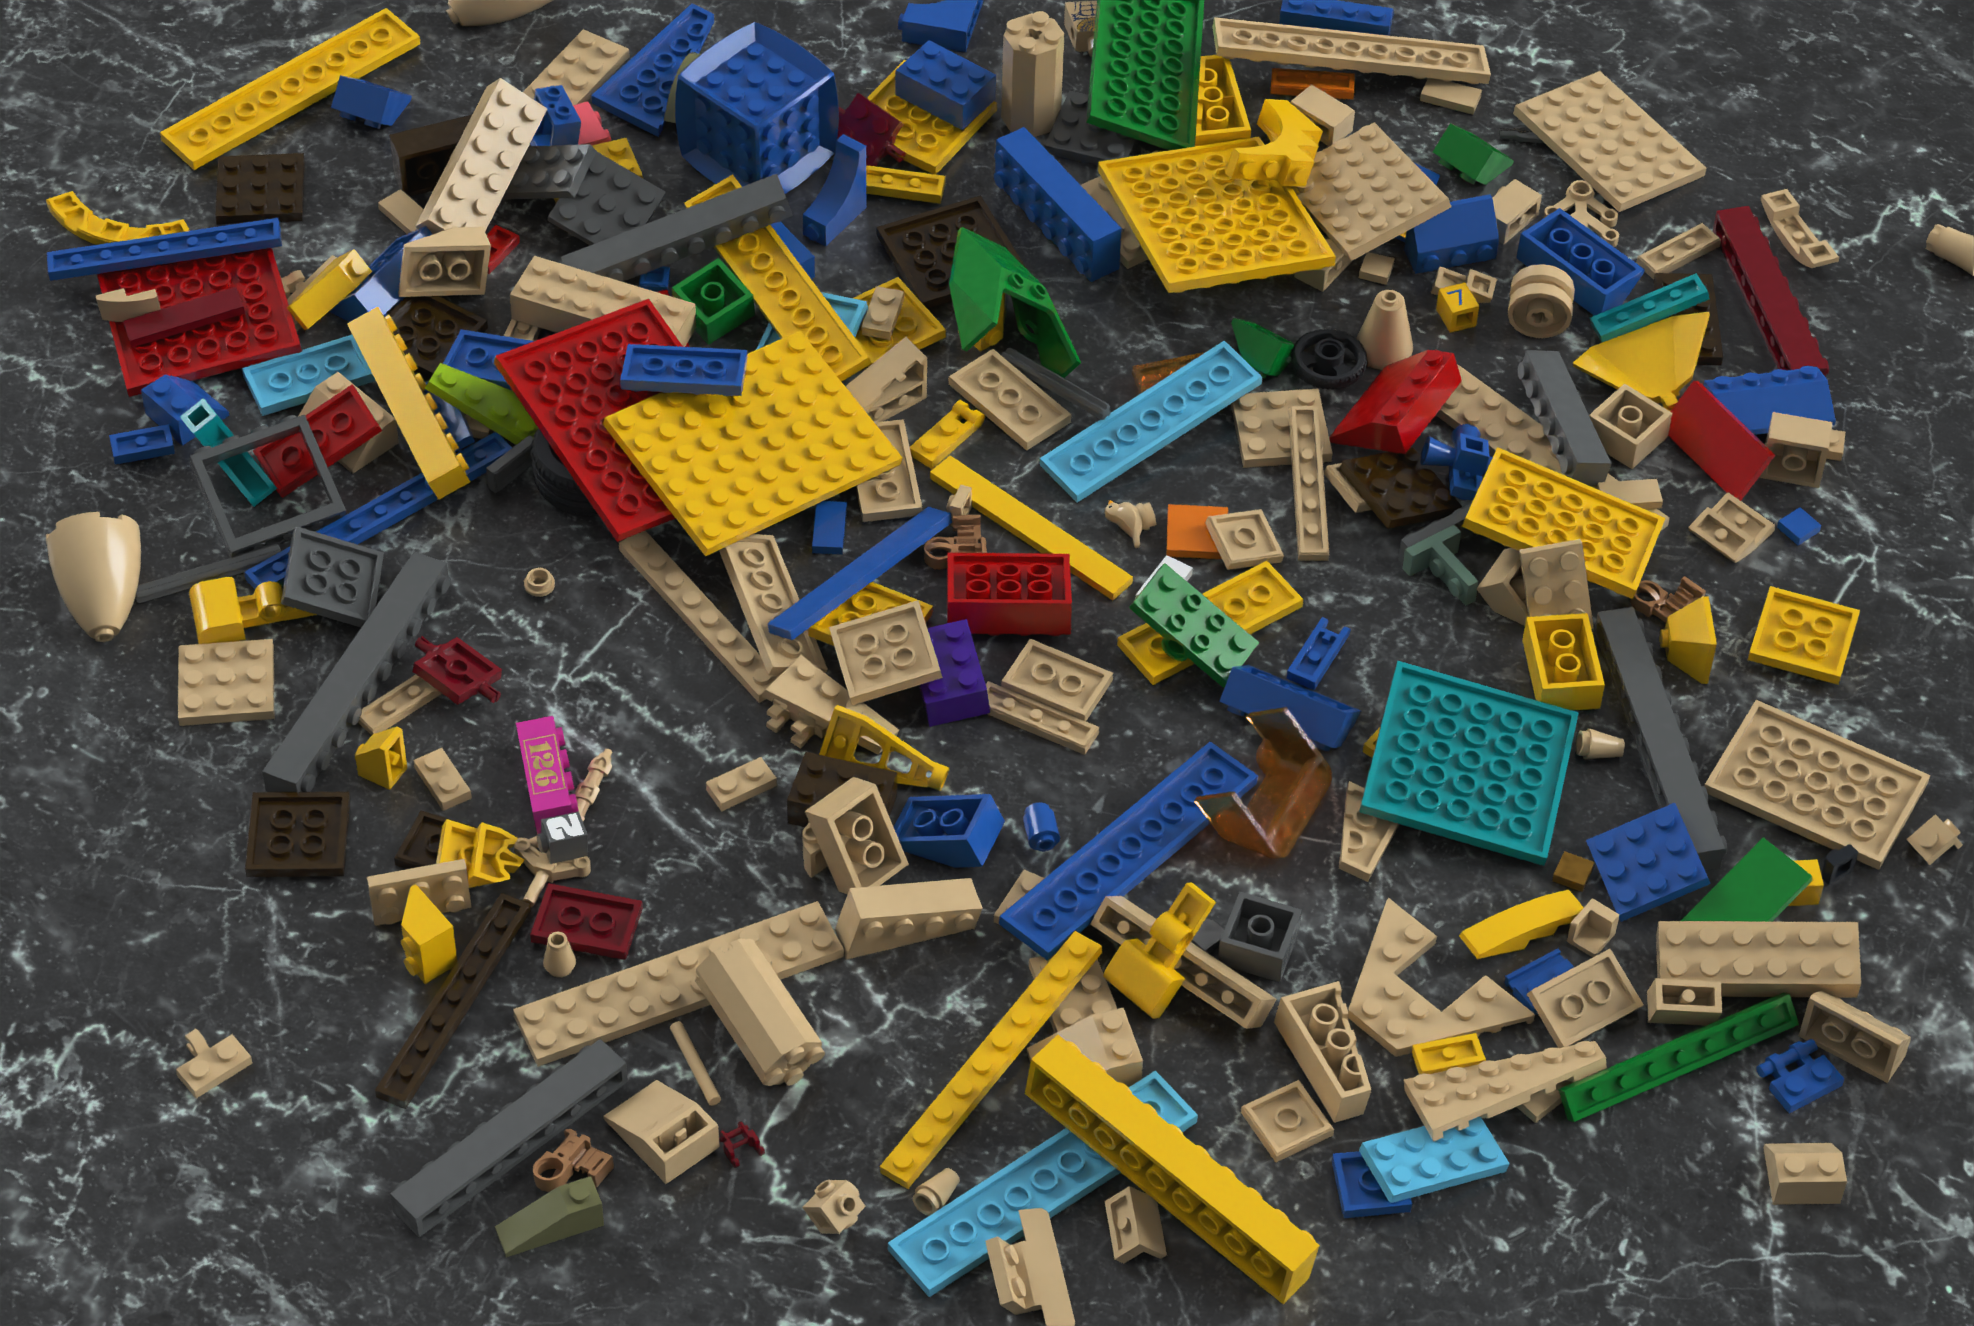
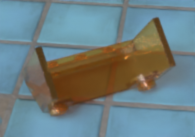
(1286, 797)

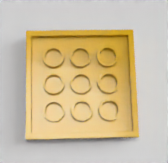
(924, 137)

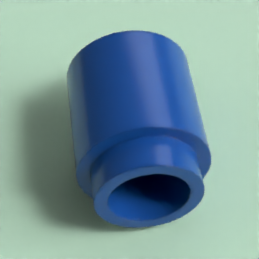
(1041, 827)

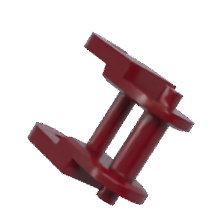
(749, 1137)

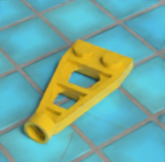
(847, 728)

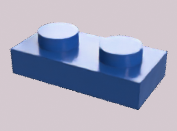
(142, 444)

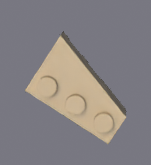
(892, 382)

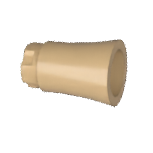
(1952, 246)

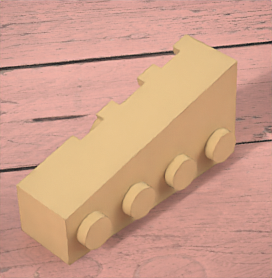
(905, 914)
(1325, 1048)

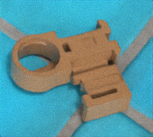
(966, 541)
(1685, 594)
(572, 1153)

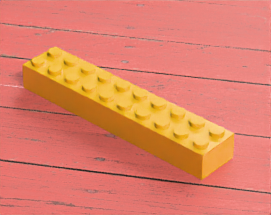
(1171, 1168)

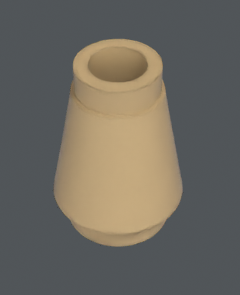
(1596, 745)
(559, 957)
(935, 1192)

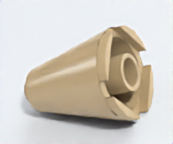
(1386, 330)

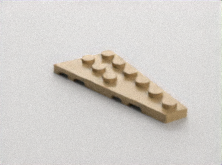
(1494, 1087)

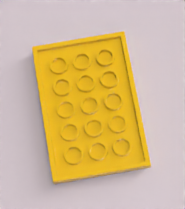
(1536, 507)

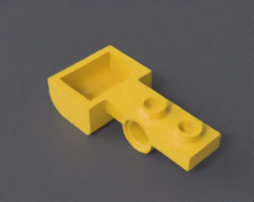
(223, 615)
(1148, 971)

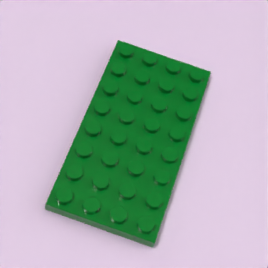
(1147, 70)

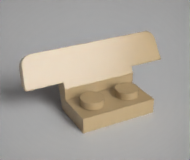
(1030, 1271)

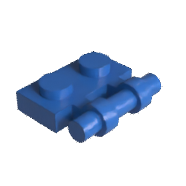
(1803, 1084)

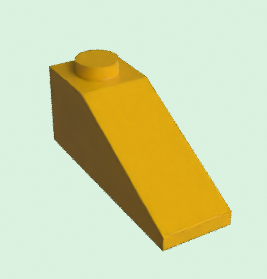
(329, 288)

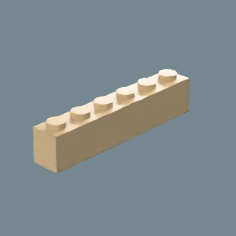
(1203, 973)

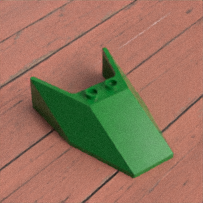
(976, 284)

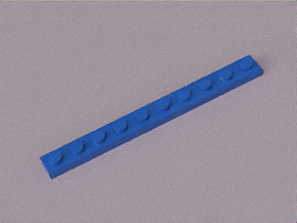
(385, 509)

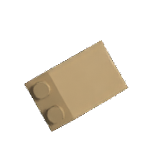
(446, 264)
(1104, 1040)

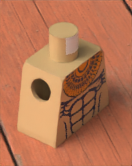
(1080, 24)

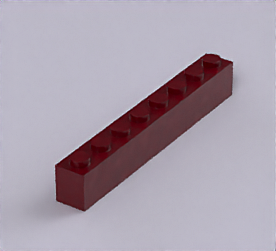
(1767, 291)

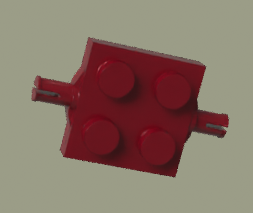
(872, 127)
(457, 670)

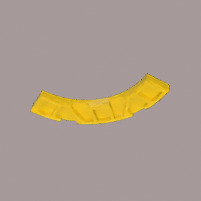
(83, 223)

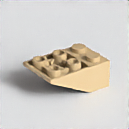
(665, 1129)

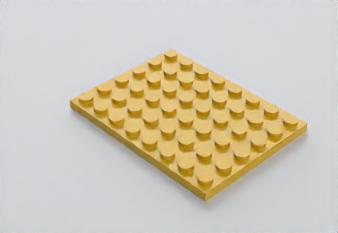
(1210, 227)
(755, 456)

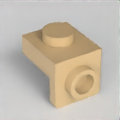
(1934, 838)

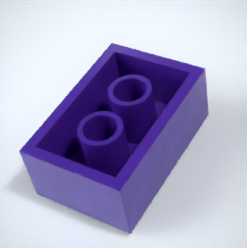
(962, 688)

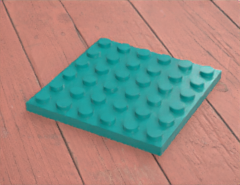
(1469, 763)

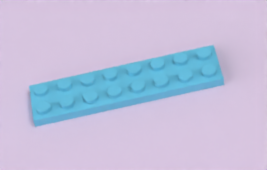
(1150, 421)

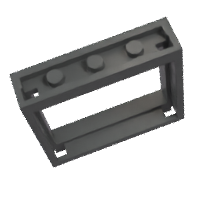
(281, 531)

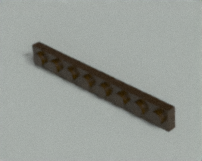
(452, 1001)

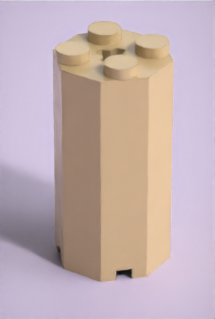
(1032, 73)
(759, 1013)

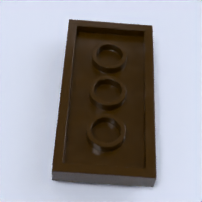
(1711, 347)

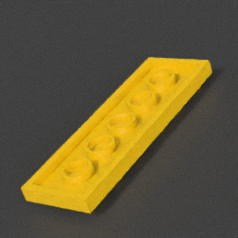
(1248, 599)

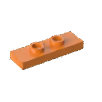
(1296, 81)

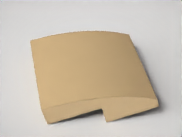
(1732, 528)

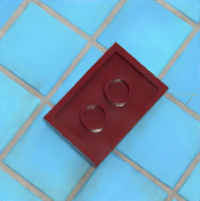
(589, 919)

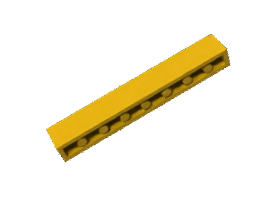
(408, 402)

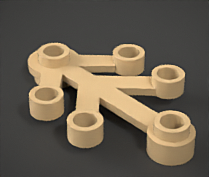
(1582, 196)

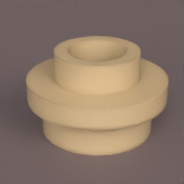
(539, 582)

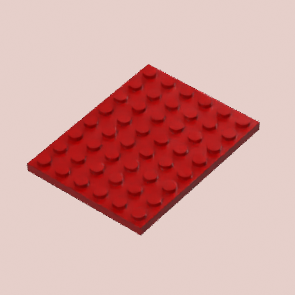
(570, 388)

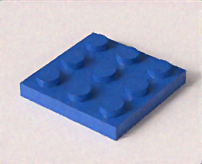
(1648, 862)

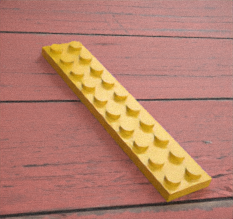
(289, 88)
(787, 292)

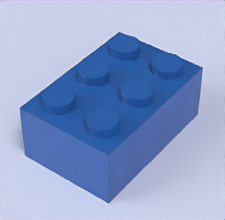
(945, 84)

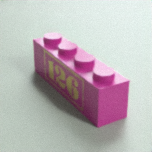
(545, 768)

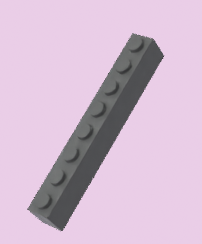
(685, 232)
(508, 1137)

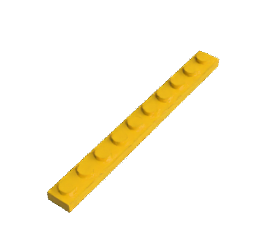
(990, 1060)

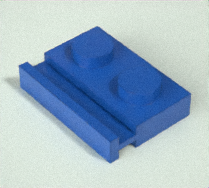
(1536, 974)

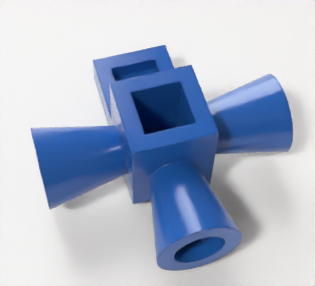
(1465, 461)

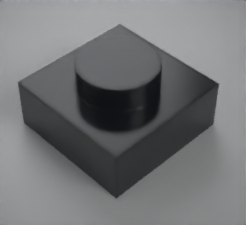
(1839, 863)

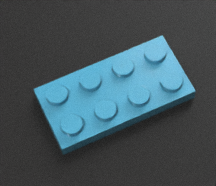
(291, 378)
(1414, 1165)

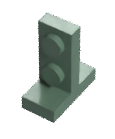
(1438, 554)

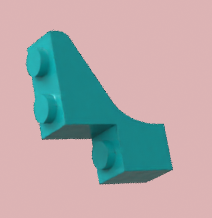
(240, 468)

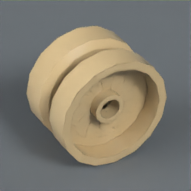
(1541, 301)

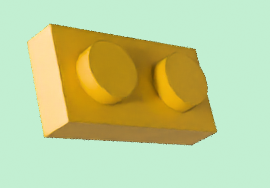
(1447, 1053)

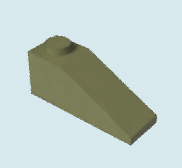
(553, 1217)

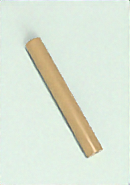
(695, 1063)

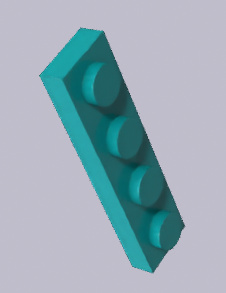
(1650, 308)

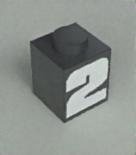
(563, 837)

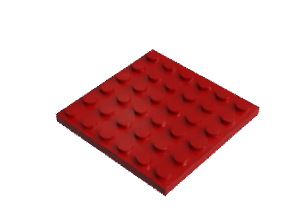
(223, 346)

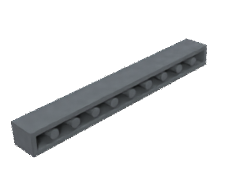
(357, 676)
(1657, 729)

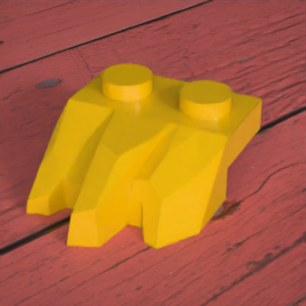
(483, 849)

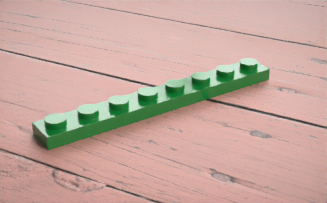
(1678, 1057)

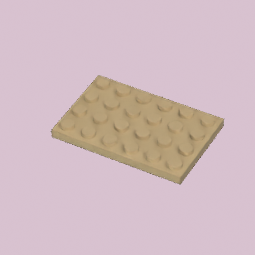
(1609, 141)
(1368, 192)
(1816, 783)

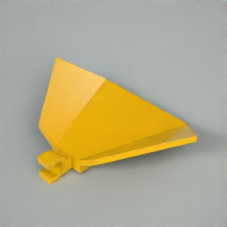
(1651, 359)

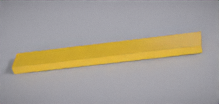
(1033, 528)

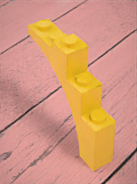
(1289, 153)

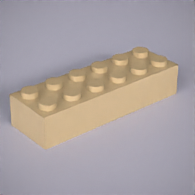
(483, 160)
(564, 297)
(1762, 956)

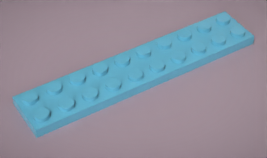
(1044, 1178)

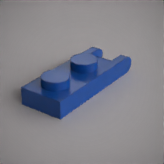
(1317, 655)

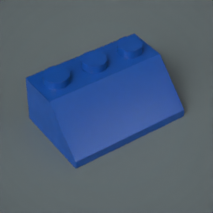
(1454, 237)

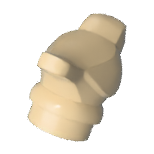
(1131, 518)

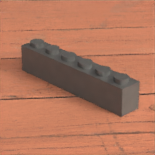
(1564, 417)

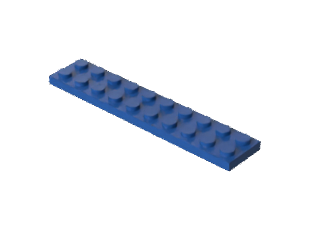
(1124, 851)

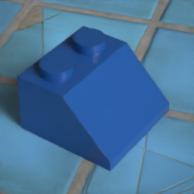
(369, 101)
(170, 398)

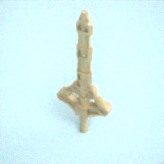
(579, 867)

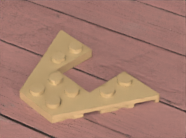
(1401, 1016)

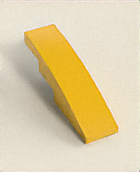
(1519, 924)

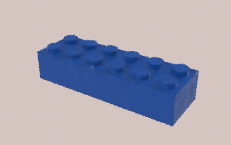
(1057, 204)

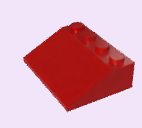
(1400, 403)
(1010, 592)

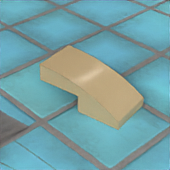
(1480, 284)
(119, 307)

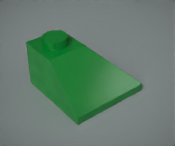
(1262, 348)

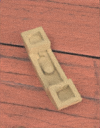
(1794, 233)

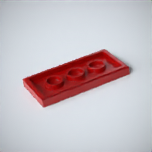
(338, 428)
(1718, 441)

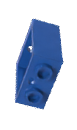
(560, 123)

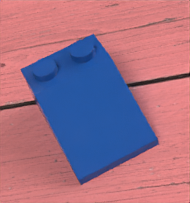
(950, 828)

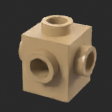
(834, 1206)

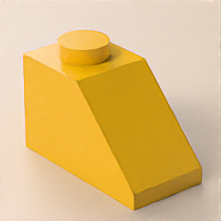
(382, 757)

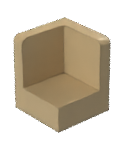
(1593, 928)

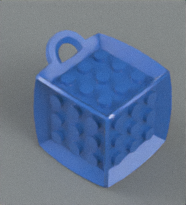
(757, 109)

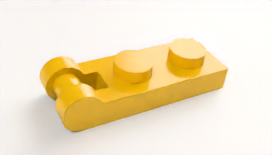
(946, 435)

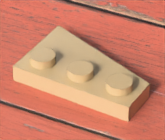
(1362, 836)

